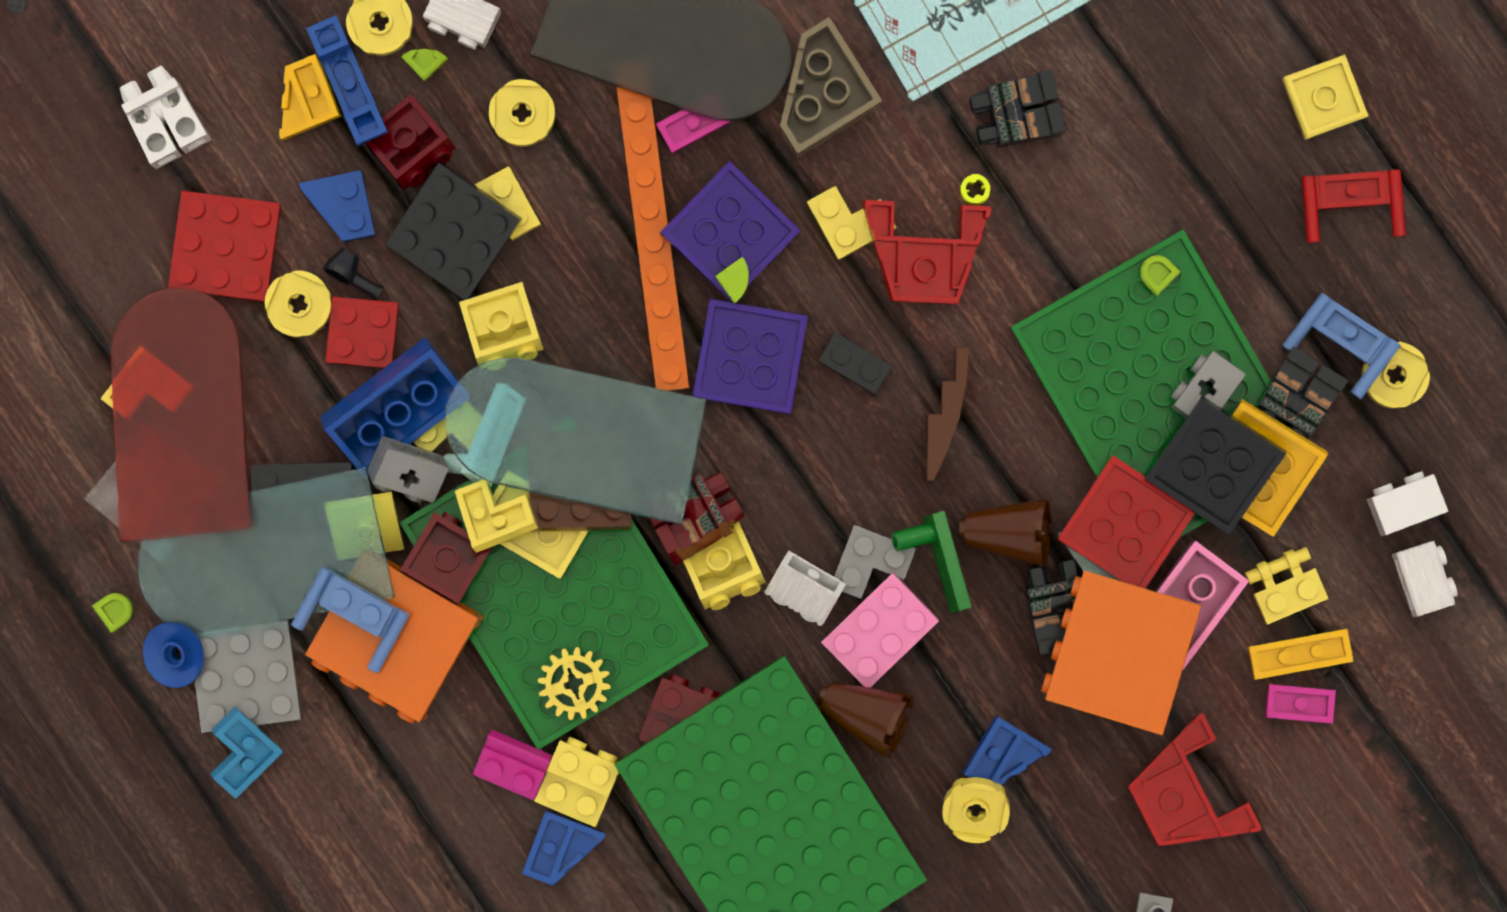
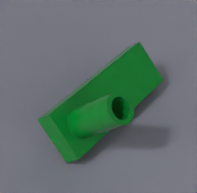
(938, 534)

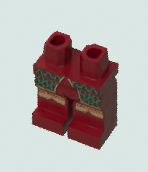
(702, 520)

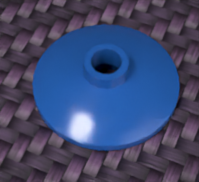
(162, 659)

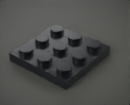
(453, 231)
(1215, 465)

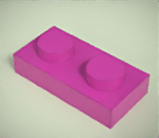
(686, 128)
(1300, 703)

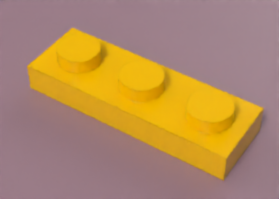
(1300, 654)

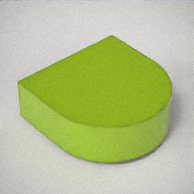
(1157, 273)
(114, 610)

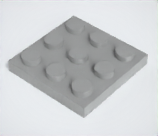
(248, 671)

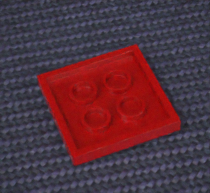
(224, 245)
(1125, 524)

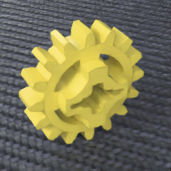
(558, 688)

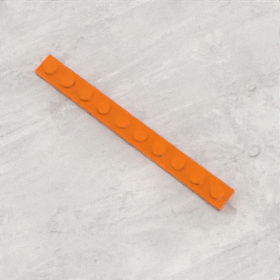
(653, 248)

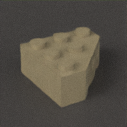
(825, 90)

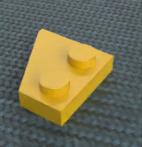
(306, 98)

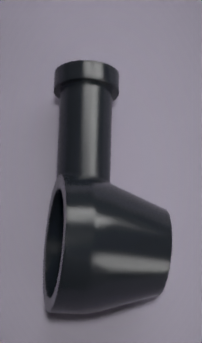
(344, 268)

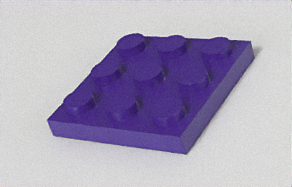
(727, 223)
(750, 356)

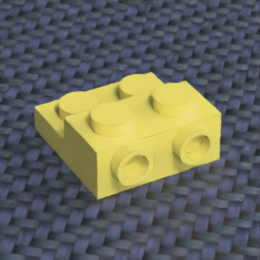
(501, 325)
(725, 570)
(578, 781)

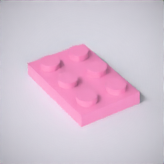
(880, 631)

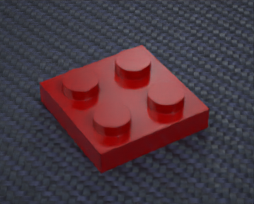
(362, 332)

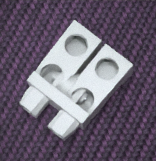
(156, 108)

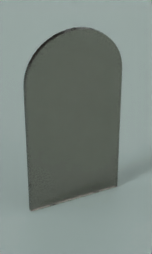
(691, 54)

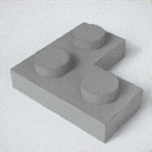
(869, 551)

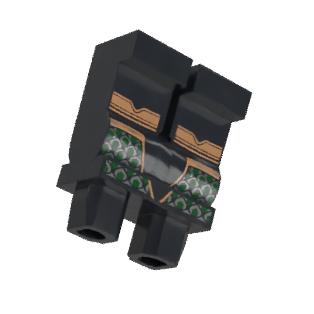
(1008, 112)
(1299, 409)
(1048, 603)

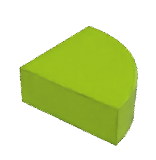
(424, 61)
(734, 279)

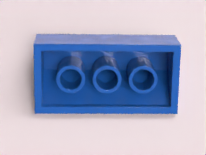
(394, 403)

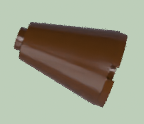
(1011, 531)
(868, 714)

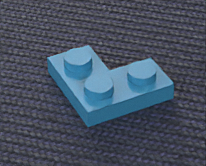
(250, 756)

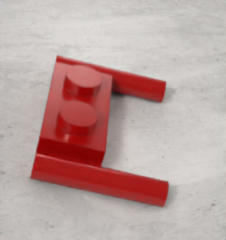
(1353, 191)

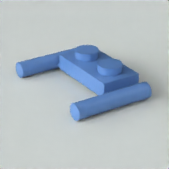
(1350, 334)
(357, 607)

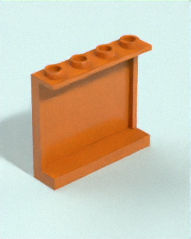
(1121, 652)
(418, 658)

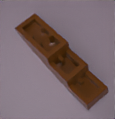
(943, 425)

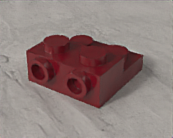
(411, 144)
(445, 558)
(672, 704)

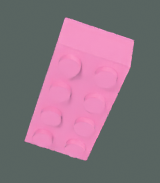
(1206, 581)

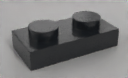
(855, 363)

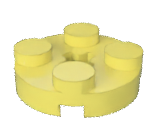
(372, 40)
(508, 100)
(280, 310)
(1401, 393)
(981, 792)

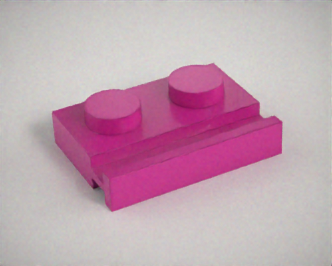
(512, 764)

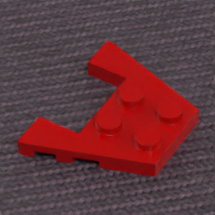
(924, 267)
(1174, 799)

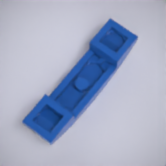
(347, 80)

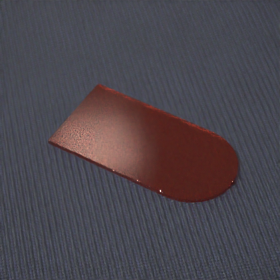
(179, 418)

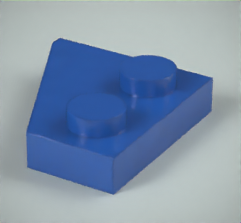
(343, 204)
(1003, 752)
(559, 847)

